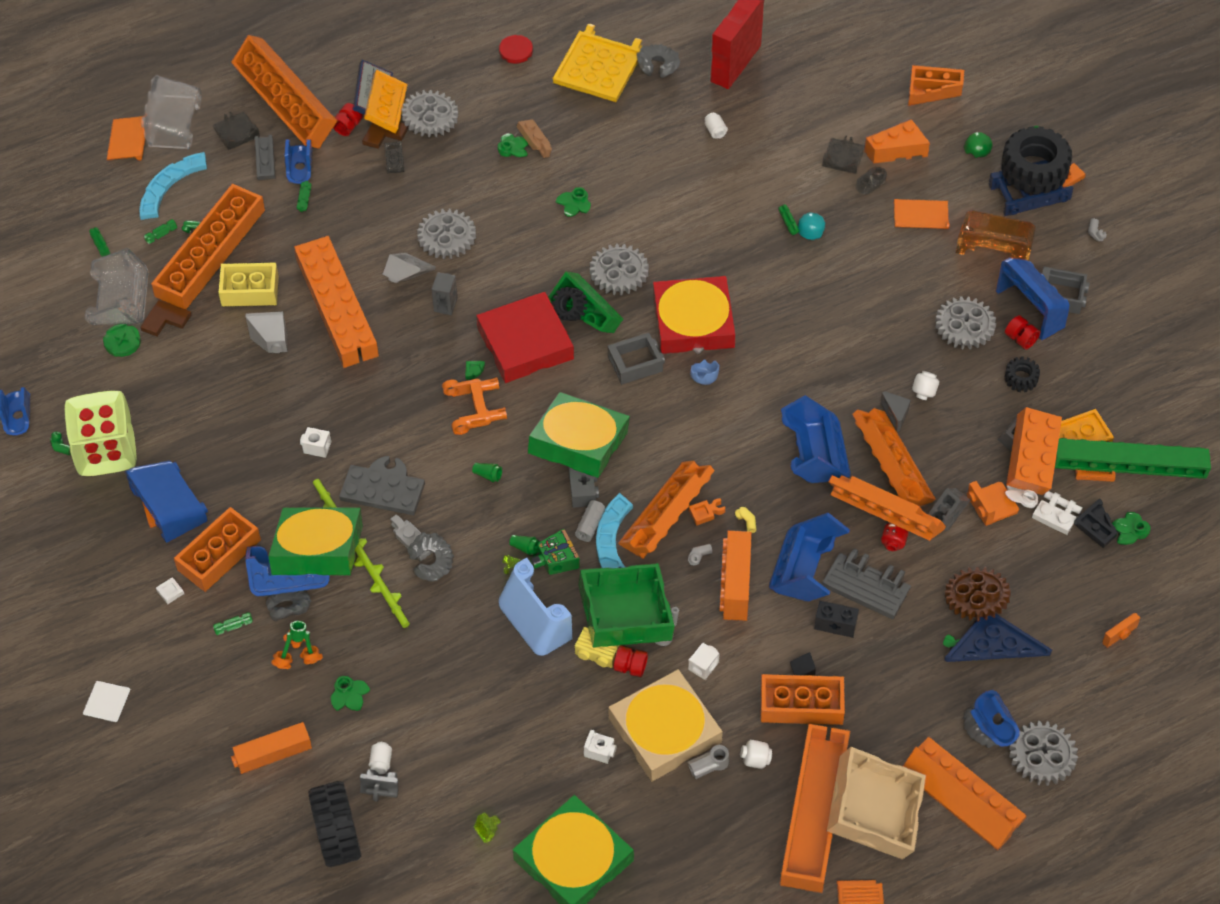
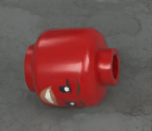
(894, 537)

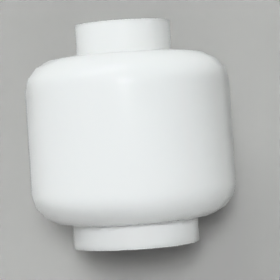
(925, 385)
(756, 754)

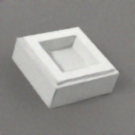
(170, 590)

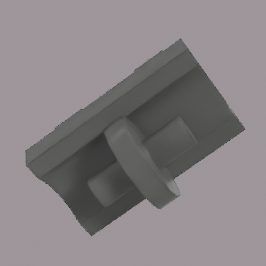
(379, 785)

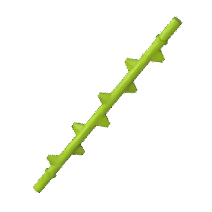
(363, 560)

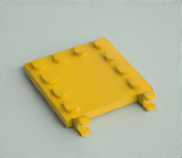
(597, 65)

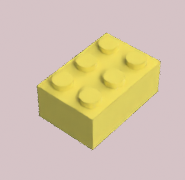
(248, 284)

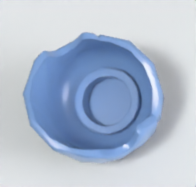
(705, 372)

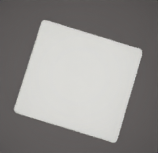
(106, 701)

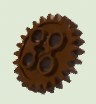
(977, 593)

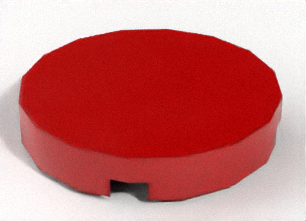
(516, 49)

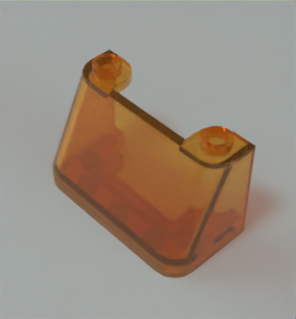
(996, 233)

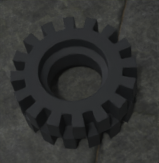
(578, 304)
(1025, 366)

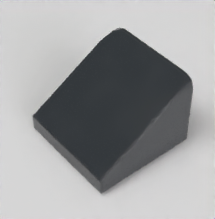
(803, 665)

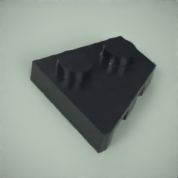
(1097, 524)

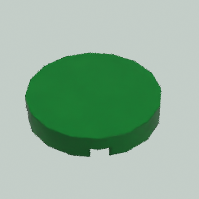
(122, 340)

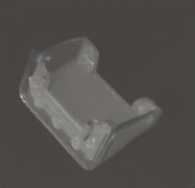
(120, 290)

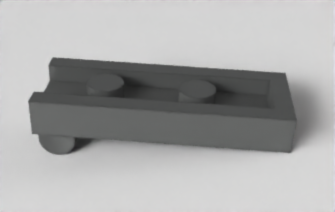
(265, 157)

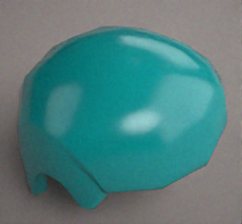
(811, 226)

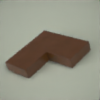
(377, 134)
(162, 314)

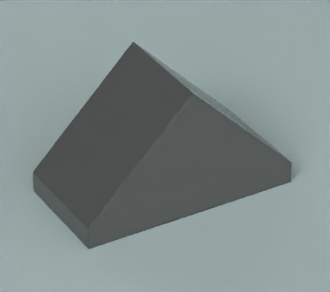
(895, 408)

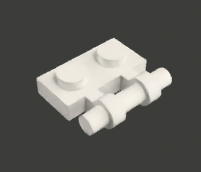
(1056, 517)

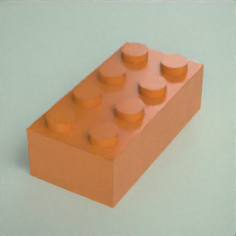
(1034, 451)
(217, 549)
(735, 575)
(802, 699)

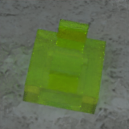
(511, 561)
(486, 826)

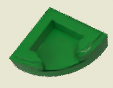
(474, 369)

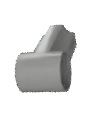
(707, 763)

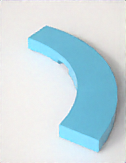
(165, 179)
(608, 529)

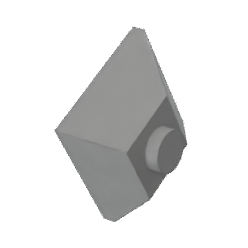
(405, 267)
(268, 331)

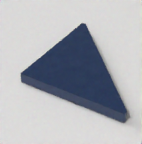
(996, 640)

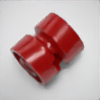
(347, 120)
(1022, 332)
(630, 661)

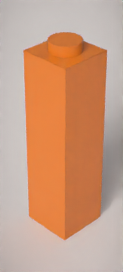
(271, 748)

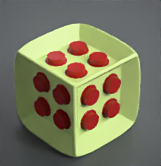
(100, 433)

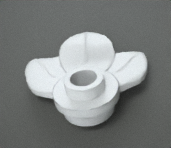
(1026, 497)

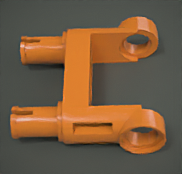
(475, 388)

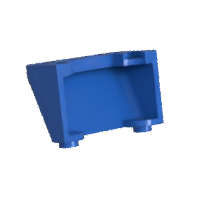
(167, 498)
(264, 583)

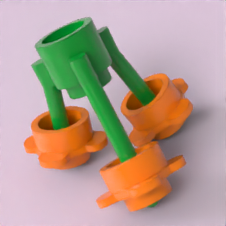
(296, 636)

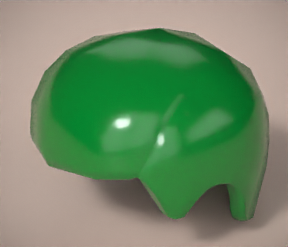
(978, 144)

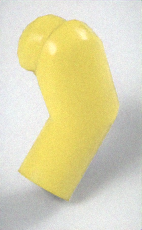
(744, 513)

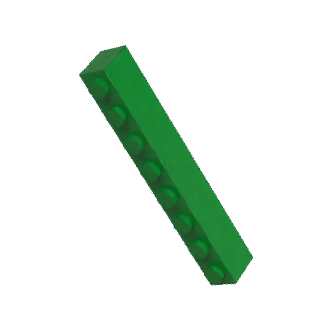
(1133, 458)

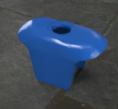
(295, 155)
(9, 405)
(986, 707)

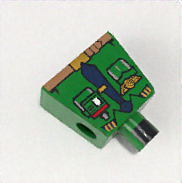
(556, 554)

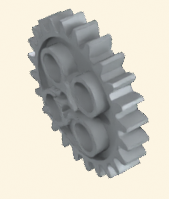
(429, 113)
(446, 233)
(619, 269)
(965, 322)
(1043, 753)

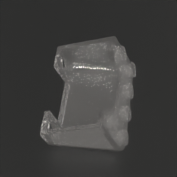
(170, 113)

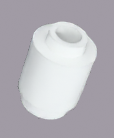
(715, 125)
(380, 757)

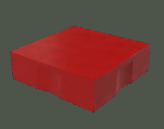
(736, 41)
(525, 337)

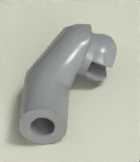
(1094, 232)
(697, 552)

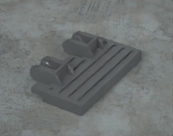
(866, 587)

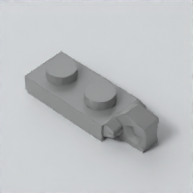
(407, 533)

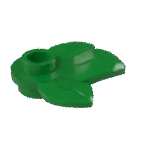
(512, 146)
(574, 201)
(1130, 529)
(348, 696)

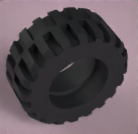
(1038, 143)
(334, 824)

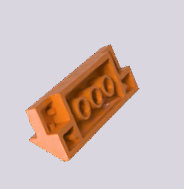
(893, 456)
(886, 506)
(665, 508)
(965, 794)

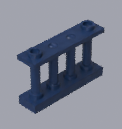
(1028, 202)

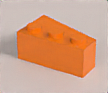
(934, 84)
(897, 142)

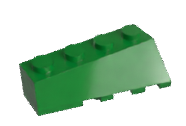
(598, 312)

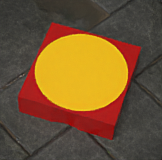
(693, 314)

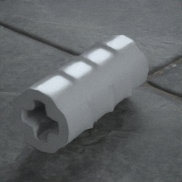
(590, 521)

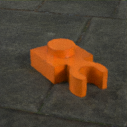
(704, 512)

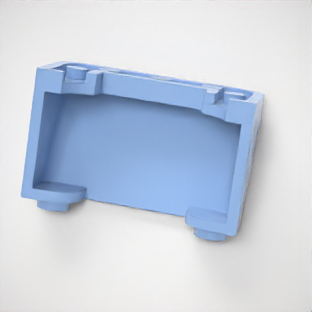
(539, 626)

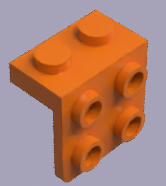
(991, 502)

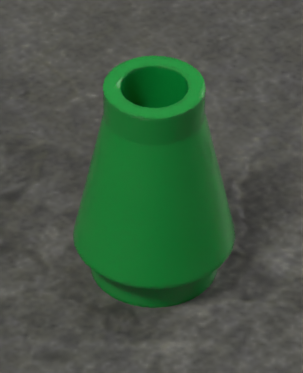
(488, 471)
(525, 544)

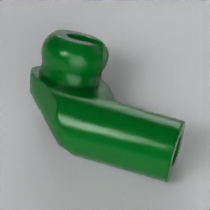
(188, 225)
(58, 445)

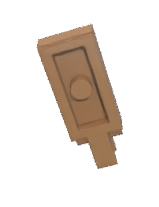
(535, 137)

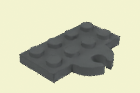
(383, 487)

